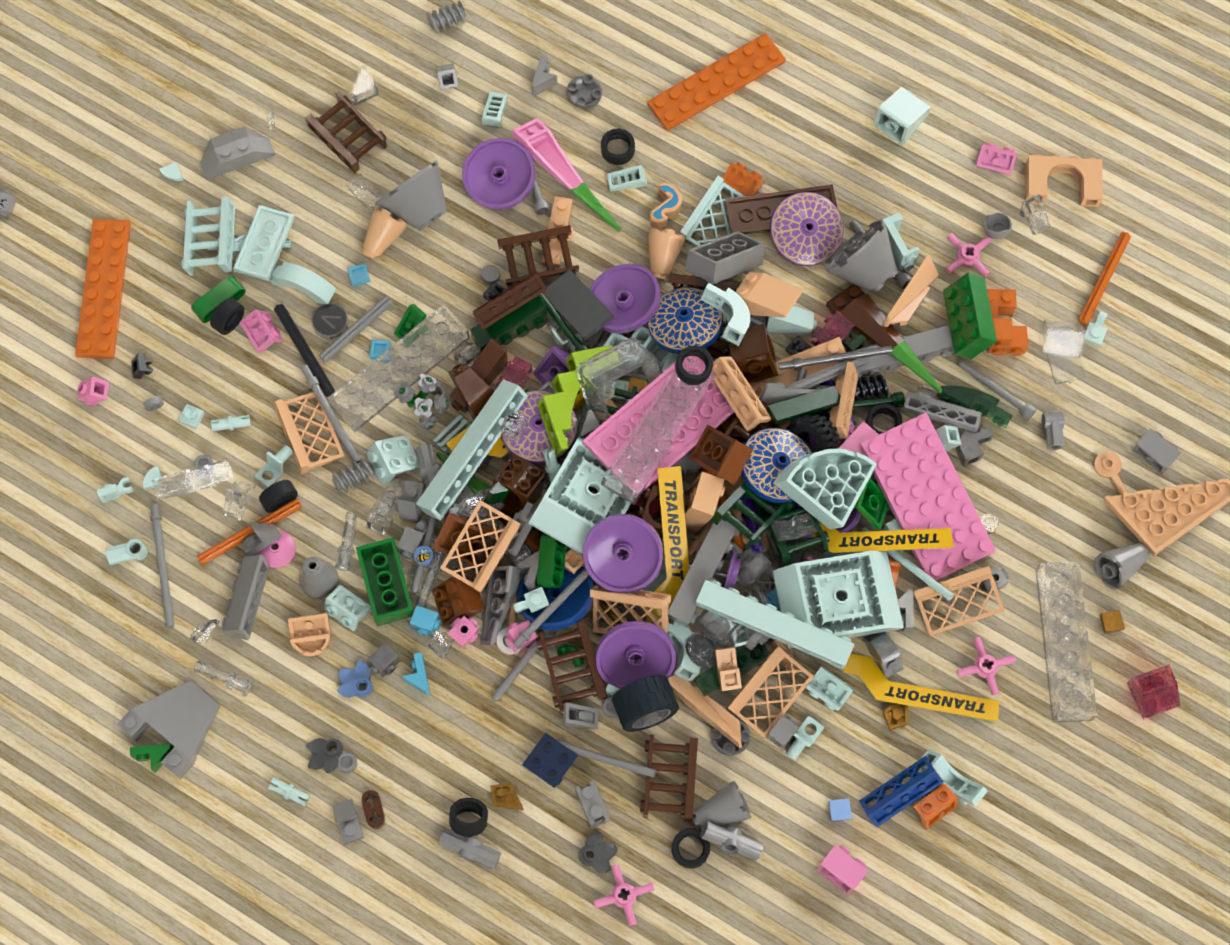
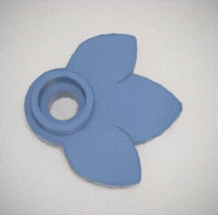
(354, 679)

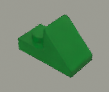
(411, 318)
(154, 752)

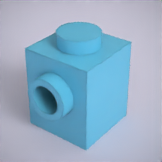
(425, 621)

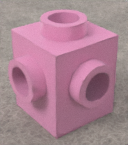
(92, 391)
(464, 638)

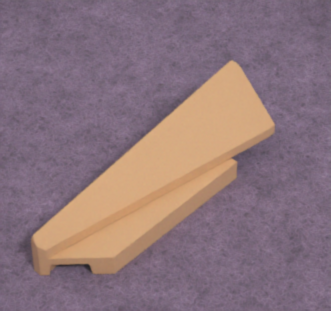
(913, 294)
(707, 709)

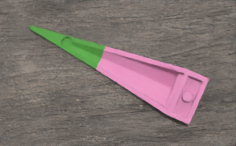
(547, 152)

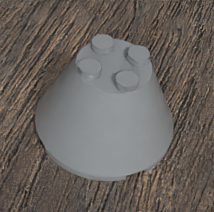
(417, 198)
(865, 258)

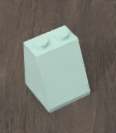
(901, 115)

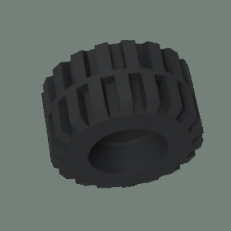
(820, 428)

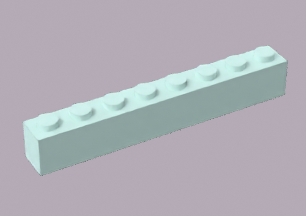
(470, 450)
(775, 624)

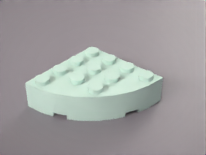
(827, 483)

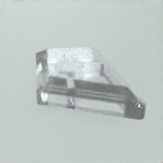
(203, 630)

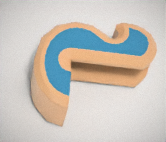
(667, 209)

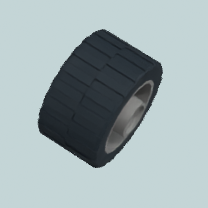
(645, 703)

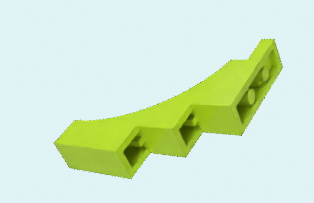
(557, 407)

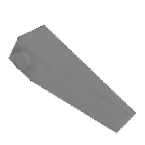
(500, 594)

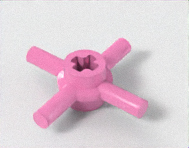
(964, 251)
(983, 671)
(626, 904)

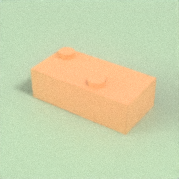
(703, 501)

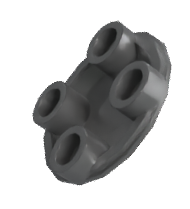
(584, 91)
(725, 746)

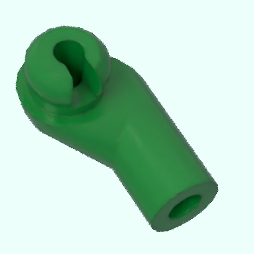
(565, 648)

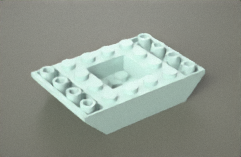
(568, 505)
(866, 579)

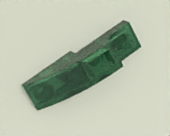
(976, 400)
(746, 660)

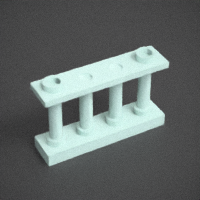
(224, 243)

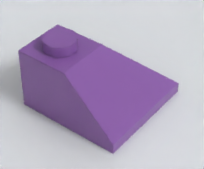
(551, 365)

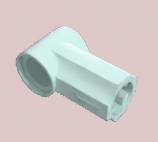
(124, 552)

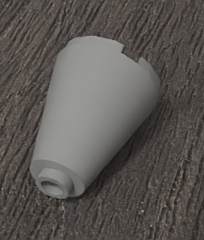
(1120, 564)
(318, 577)
(723, 807)

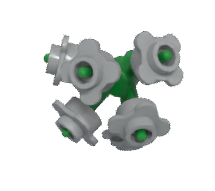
(422, 405)

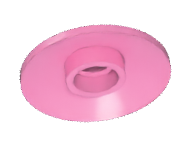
(282, 555)

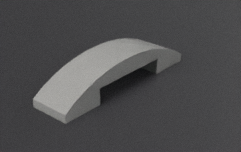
(777, 392)

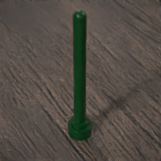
(564, 327)
(896, 400)

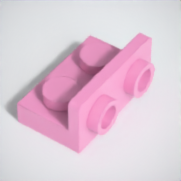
(996, 159)
(260, 330)

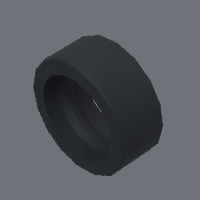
(619, 159)
(227, 316)
(698, 352)
(887, 409)
(277, 495)
(468, 805)
(690, 863)

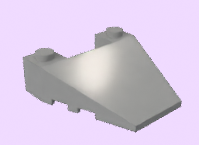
(180, 718)

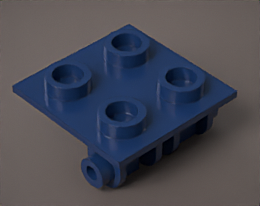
(550, 760)

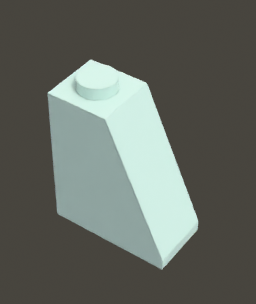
(797, 322)

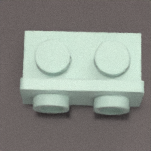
(346, 607)

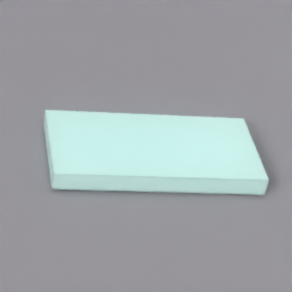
(264, 243)

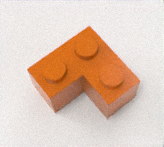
(1002, 301)
(1010, 338)

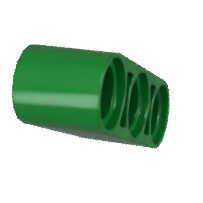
(209, 302)
(551, 562)

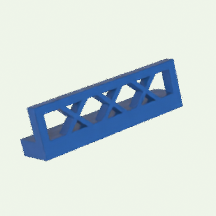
(902, 794)

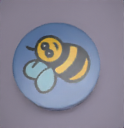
(424, 555)

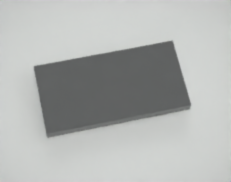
(578, 305)

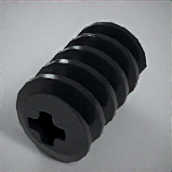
(871, 387)

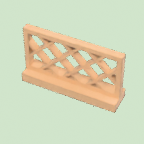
(295, 440)
(493, 558)
(958, 583)
(640, 598)
(756, 681)

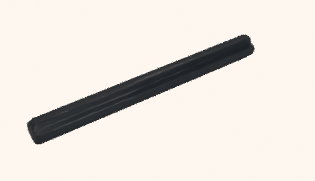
(304, 349)

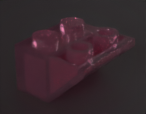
(1155, 691)

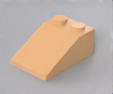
(768, 295)

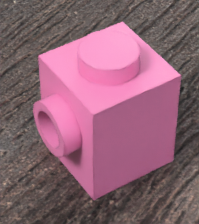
(513, 633)

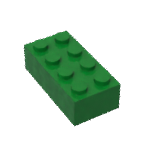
(969, 315)
(385, 581)

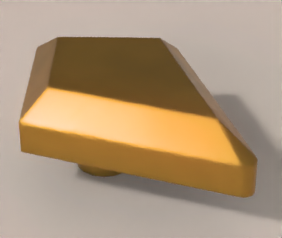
(896, 716)
(505, 797)

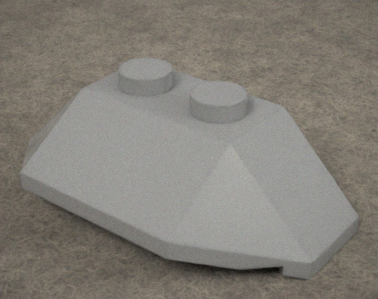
(234, 151)

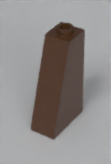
(487, 367)
(471, 388)

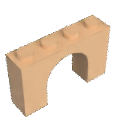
(1086, 171)

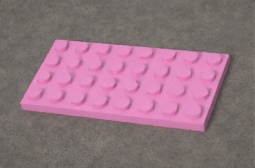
(613, 433)
(927, 494)

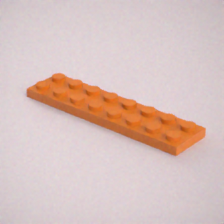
(716, 82)
(103, 289)

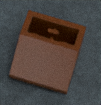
(457, 600)

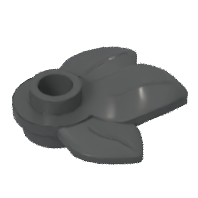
(322, 754)
(600, 852)

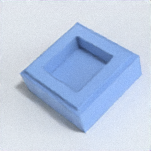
(840, 810)

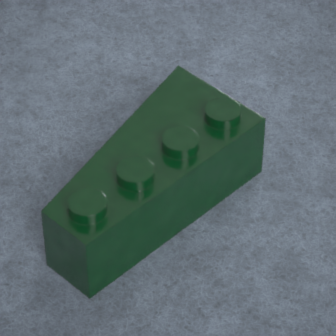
(513, 325)

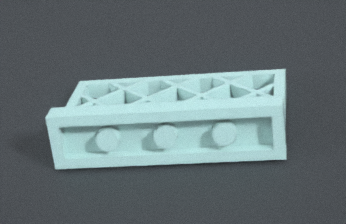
(704, 207)

